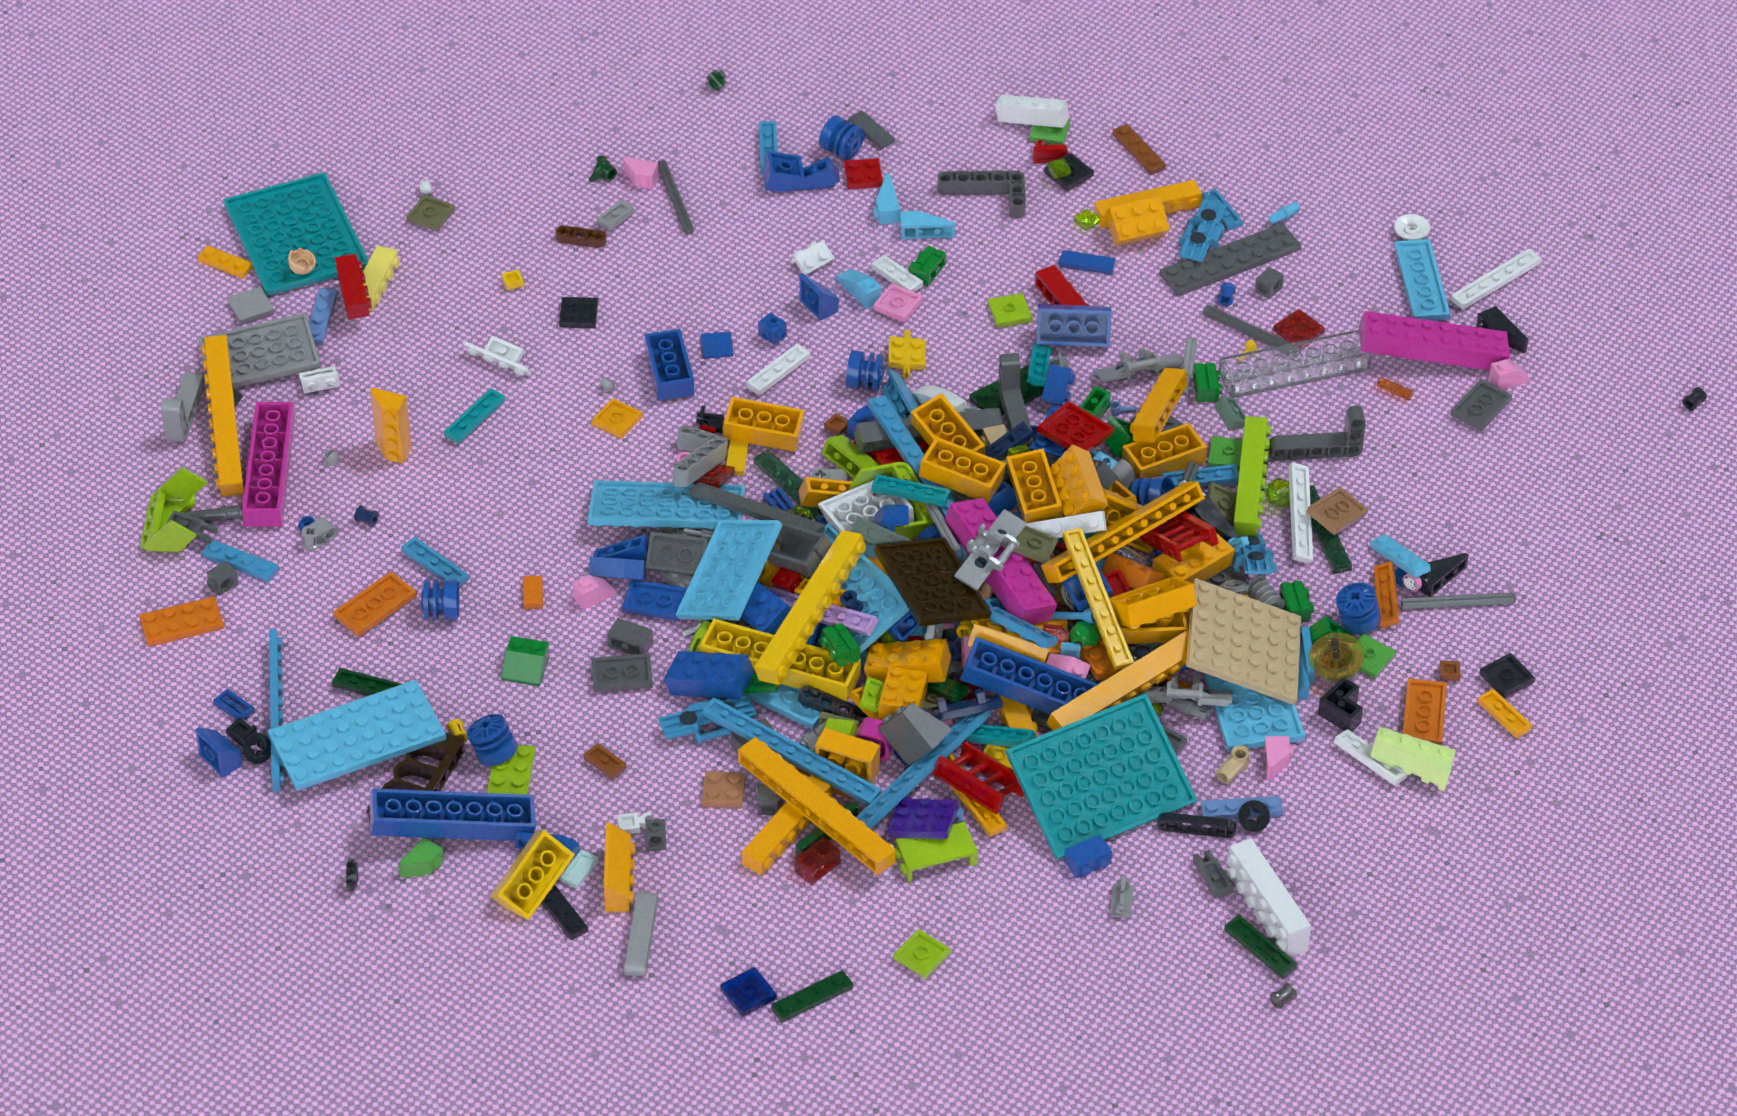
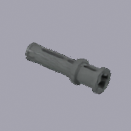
(224, 513)

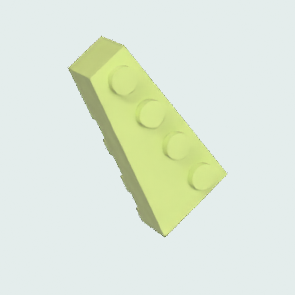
(1414, 756)

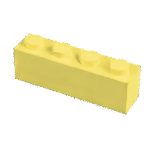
(379, 272)

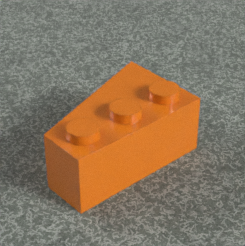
(1135, 574)

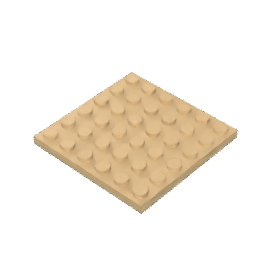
(1244, 641)

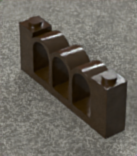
(447, 751)

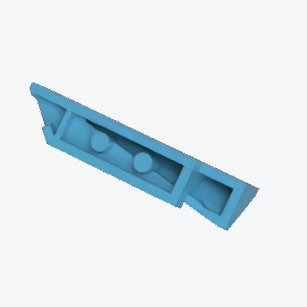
(899, 395)
(1306, 673)

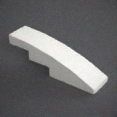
(928, 392)

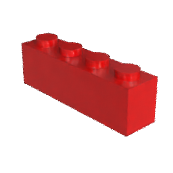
(352, 286)
(1056, 287)

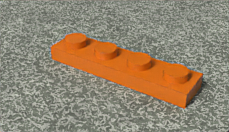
(1386, 594)

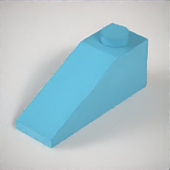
(887, 205)
(923, 225)
(861, 287)

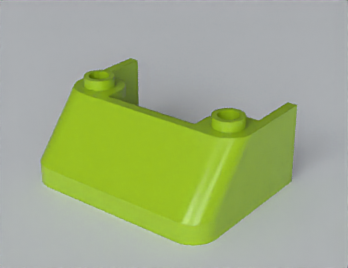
(901, 471)
(175, 494)

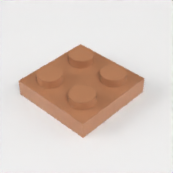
(723, 789)

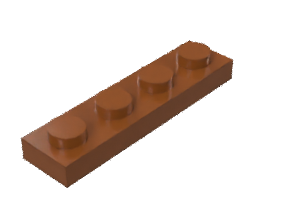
(1139, 149)

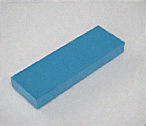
(1230, 218)

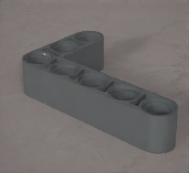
(987, 183)
(1010, 392)
(1323, 444)

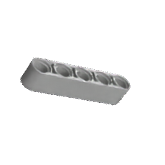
(641, 934)

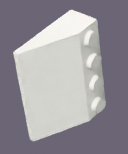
(843, 509)

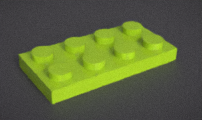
(514, 774)

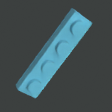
(1400, 556)

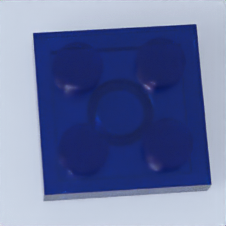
(748, 991)

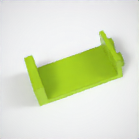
(923, 852)

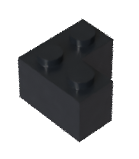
(1341, 705)

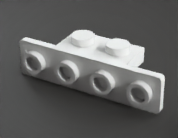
(501, 352)

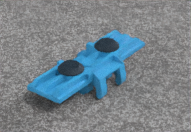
(1208, 231)
(1255, 557)
(691, 720)

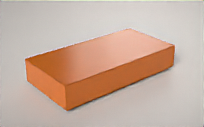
(533, 592)

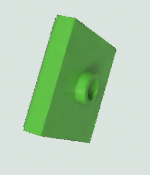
(1049, 134)
(1225, 452)
(1376, 656)

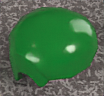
(1085, 633)

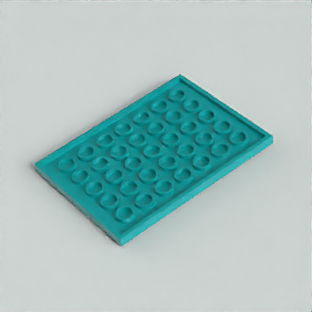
(292, 217)
(1101, 775)

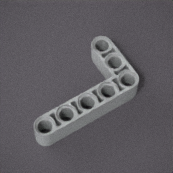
(180, 412)
(706, 453)

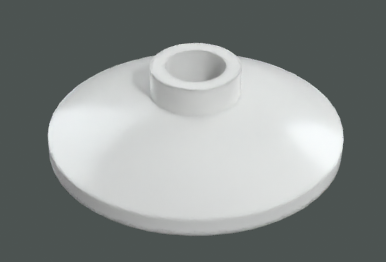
(1412, 227)

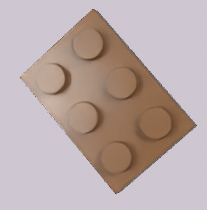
(1337, 510)

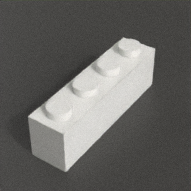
(1032, 111)

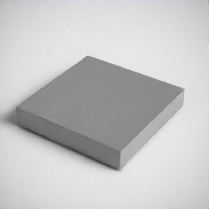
(250, 305)

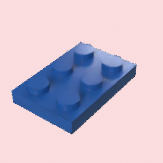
(653, 599)

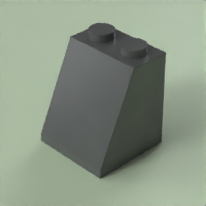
(913, 732)

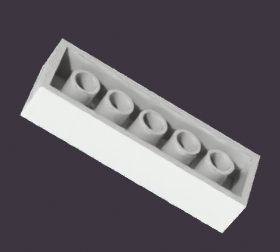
(1268, 898)

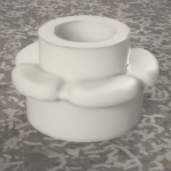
(426, 187)

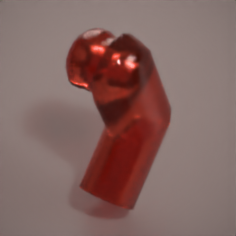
(1057, 631)

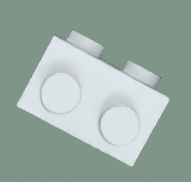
(812, 258)
(319, 379)

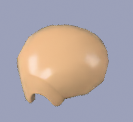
(301, 261)

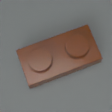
(605, 761)

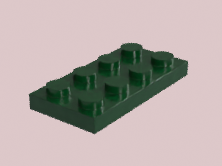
(989, 395)

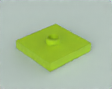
(1009, 310)
(922, 953)

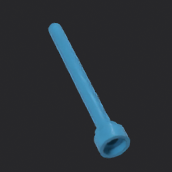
(1086, 616)

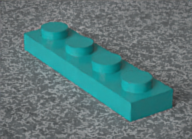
(1038, 365)
(474, 416)
(910, 490)
(1000, 735)

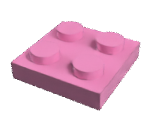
(898, 302)

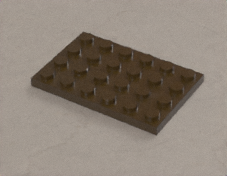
(926, 581)

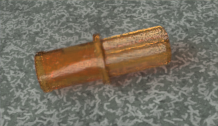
(1395, 388)

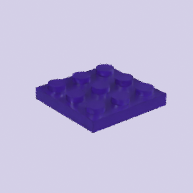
(923, 818)

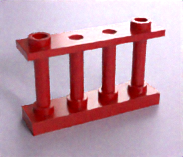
(1184, 523)
(973, 787)

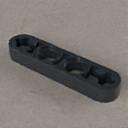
(836, 703)
(1173, 823)

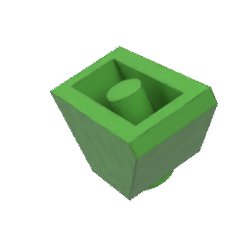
(421, 859)

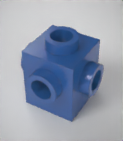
(772, 328)

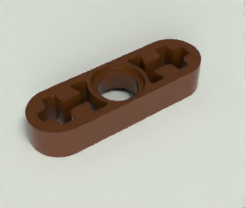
(568, 231)

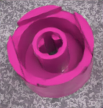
(869, 731)

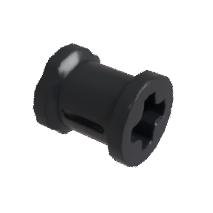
(1697, 396)

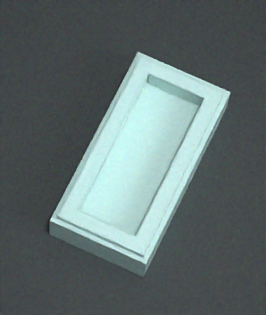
(579, 869)

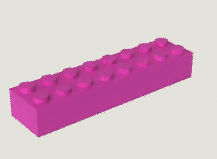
(1432, 340)
(268, 464)
(1017, 582)

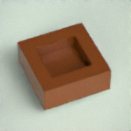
(836, 424)
(1449, 670)

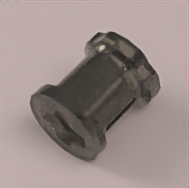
(1283, 995)

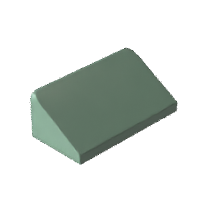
(1230, 413)

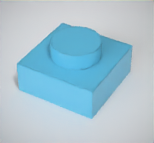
(1070, 649)

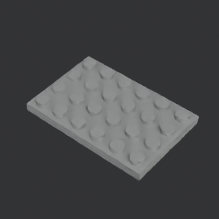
(270, 350)

